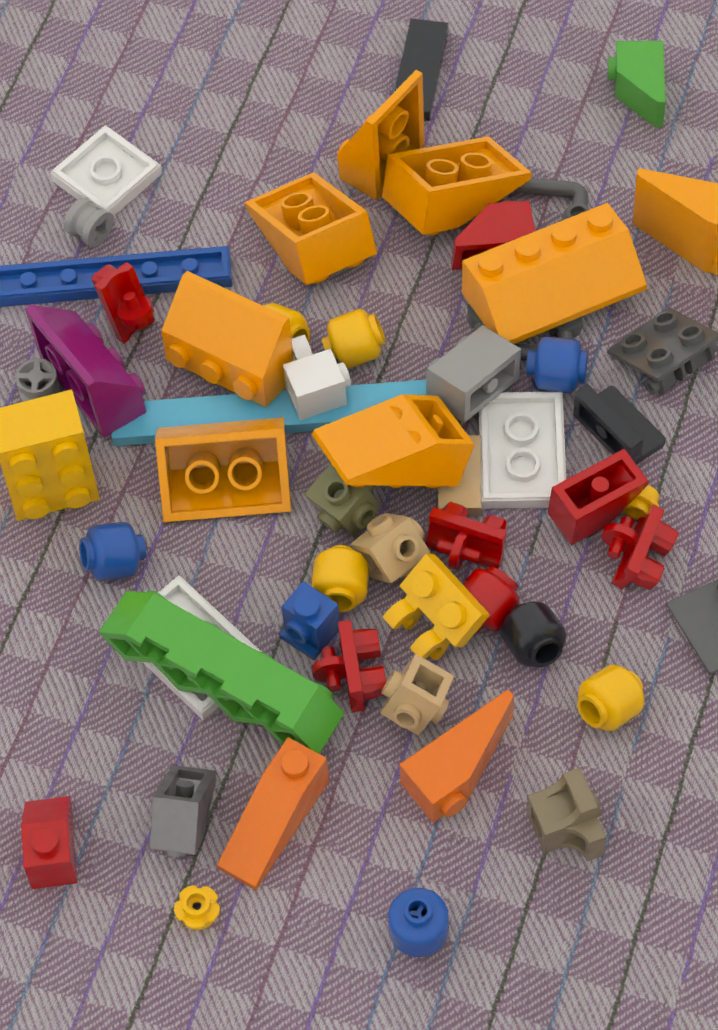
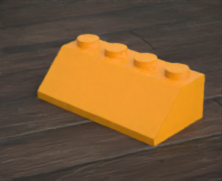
(553, 275)

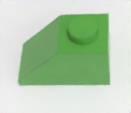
(640, 78)

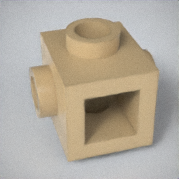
(391, 546)
(416, 694)

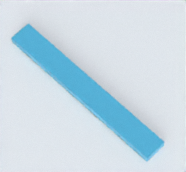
(234, 408)

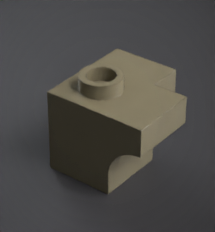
(568, 816)

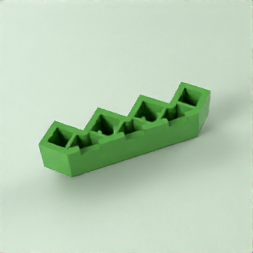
(211, 662)

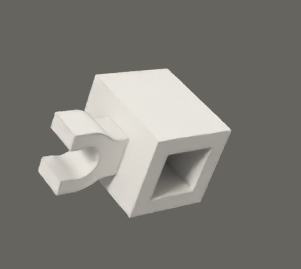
(315, 380)

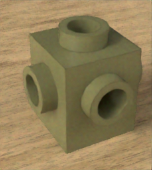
(342, 504)

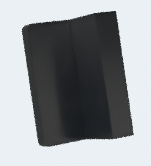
(616, 423)

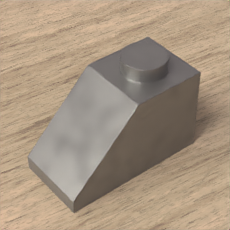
(181, 810)

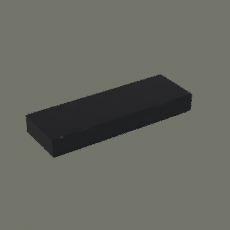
(424, 53)

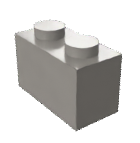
(474, 372)

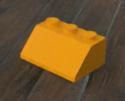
(227, 339)
(223, 469)

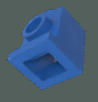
(309, 620)

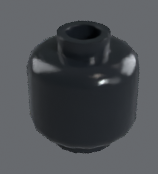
(533, 634)

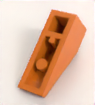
(449, 767)
(274, 812)

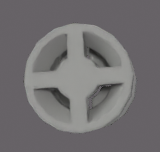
(88, 222)
(34, 373)

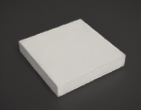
(106, 171)

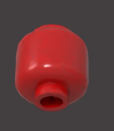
(495, 593)

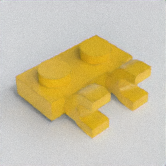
(444, 600)

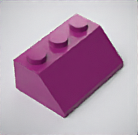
(87, 367)

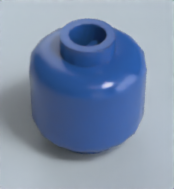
(557, 364)
(111, 551)
(418, 922)

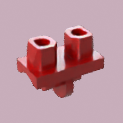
(123, 300)
(647, 534)
(465, 538)
(354, 646)

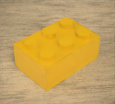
(45, 456)

